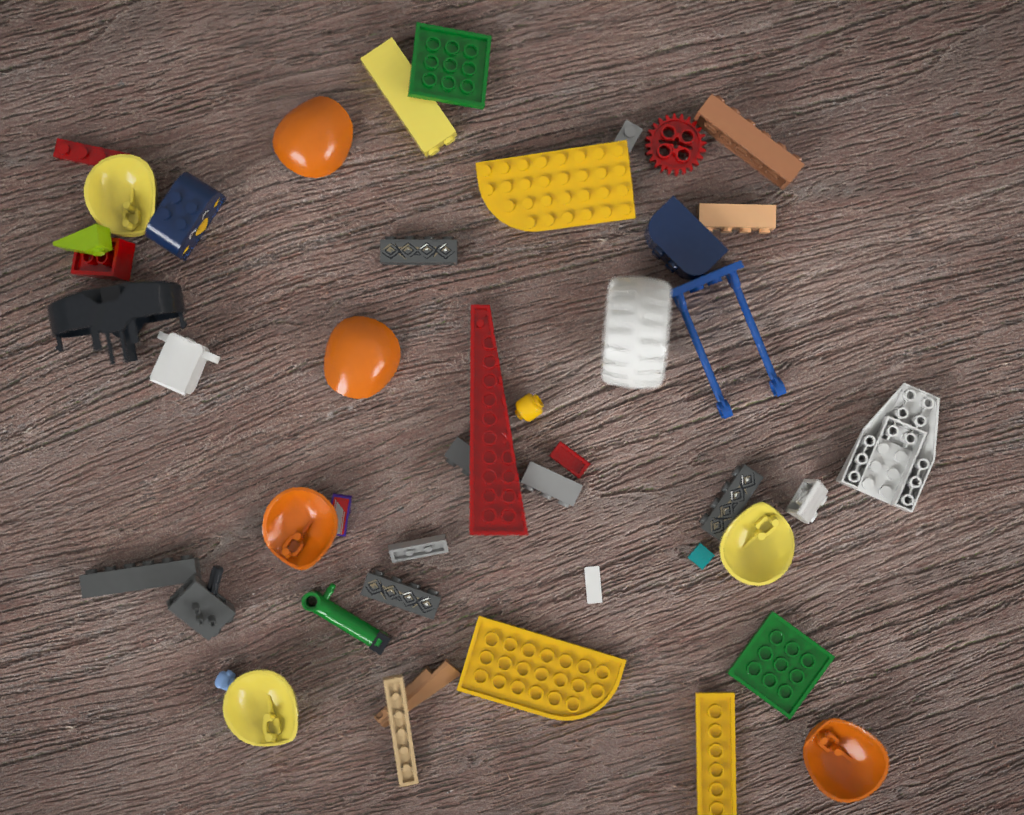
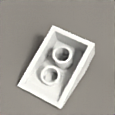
(807, 500)

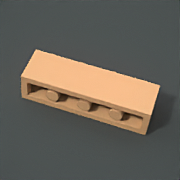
(737, 217)

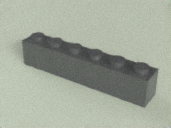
(139, 577)

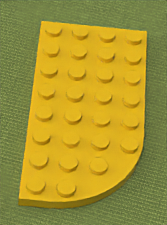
(560, 187)
(538, 672)

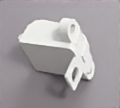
(180, 363)

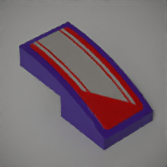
(342, 506)

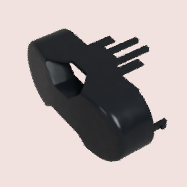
(118, 311)

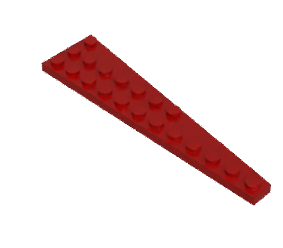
(494, 477)

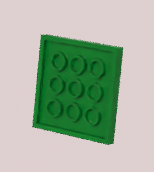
(449, 66)
(780, 664)

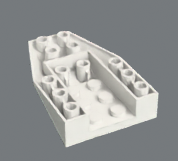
(895, 449)

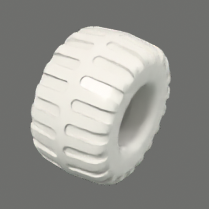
(636, 332)

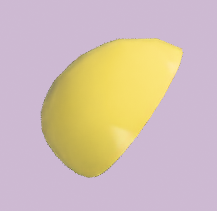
(122, 194)
(757, 545)
(261, 709)

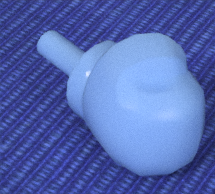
(224, 679)

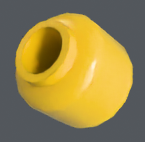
(529, 407)

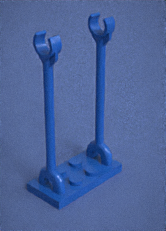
(776, 384)

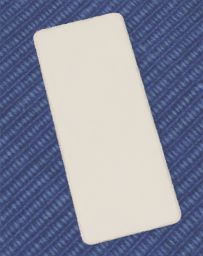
(593, 584)

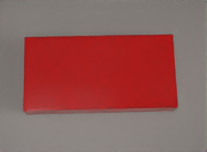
(569, 459)

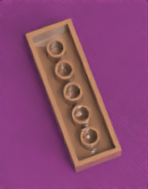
(748, 142)

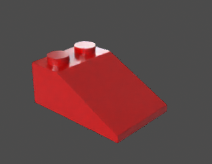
(112, 266)

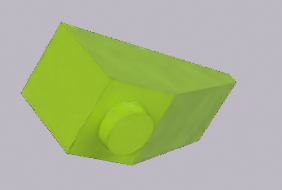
(90, 240)

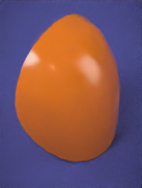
(314, 137)
(360, 357)
(299, 526)
(844, 760)

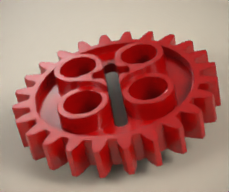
(678, 128)

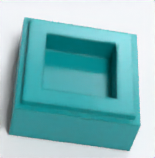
(700, 556)

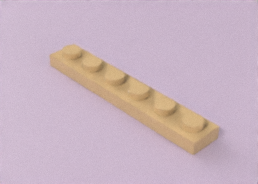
(400, 730)

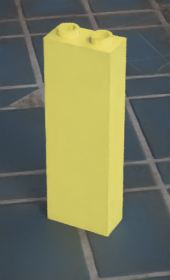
(420, 117)

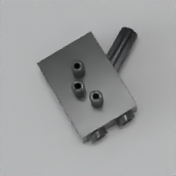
(202, 605)

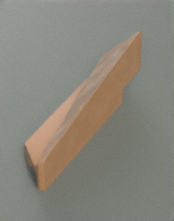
(423, 686)

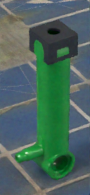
(345, 620)

